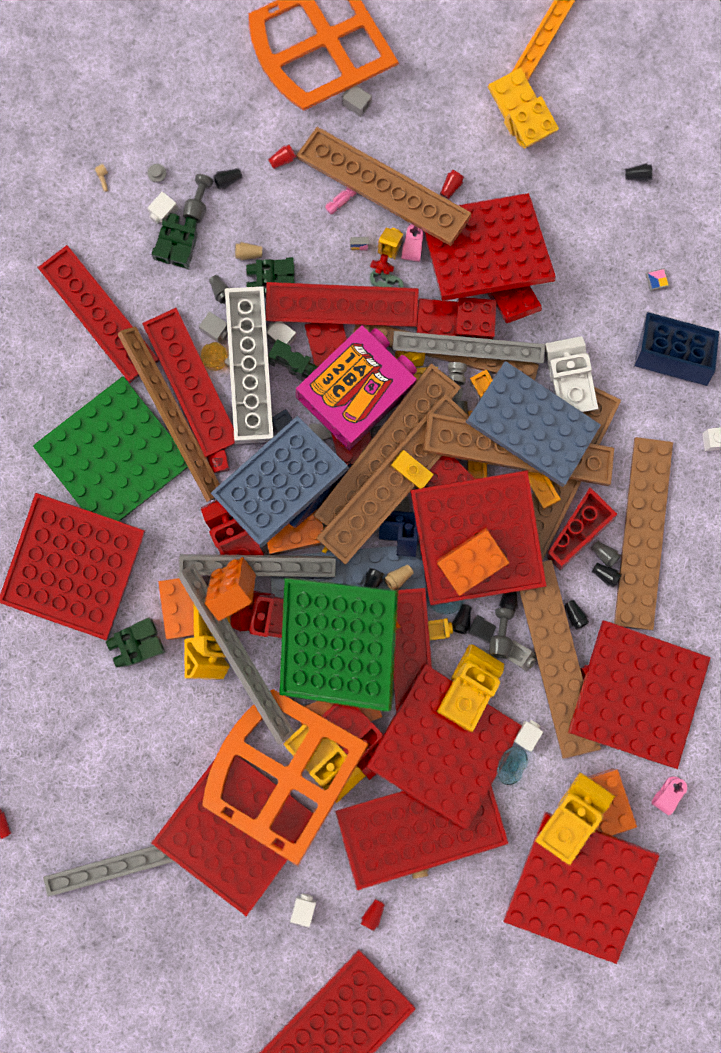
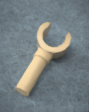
(101, 171)

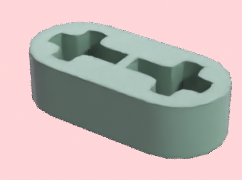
(388, 278)

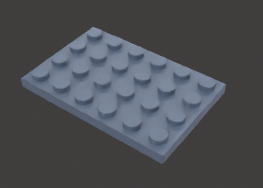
(533, 424)
(279, 481)

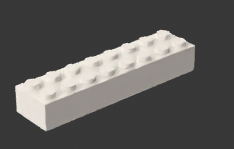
(249, 365)

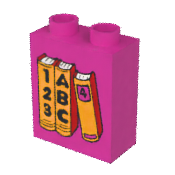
(357, 386)

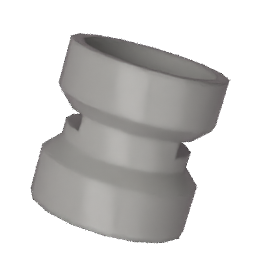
(457, 372)

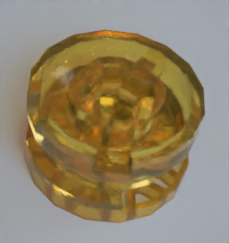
(213, 356)

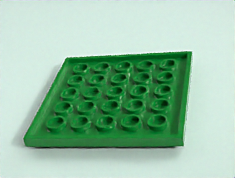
(112, 453)
(338, 643)

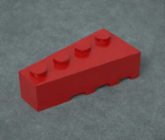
(582, 528)

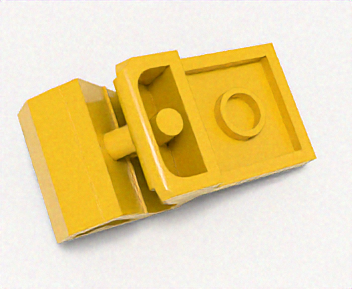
(523, 112)
(203, 654)
(473, 686)
(324, 762)
(575, 818)

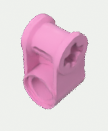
(413, 245)
(669, 797)

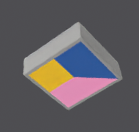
(359, 243)
(657, 279)

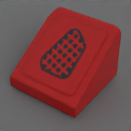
(219, 461)

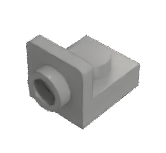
(522, 656)

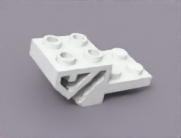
(571, 373)

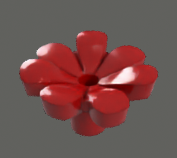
(382, 265)

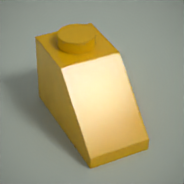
(390, 242)

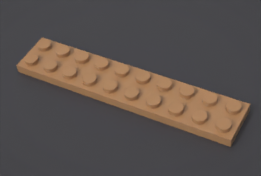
(384, 186)
(404, 418)
(457, 439)
(381, 491)
(551, 517)
(643, 533)
(556, 659)

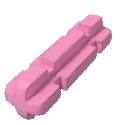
(340, 200)

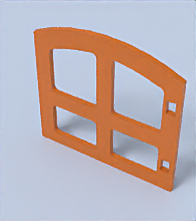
(327, 37)
(288, 776)

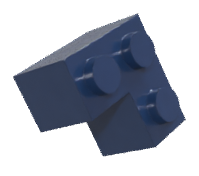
(401, 528)

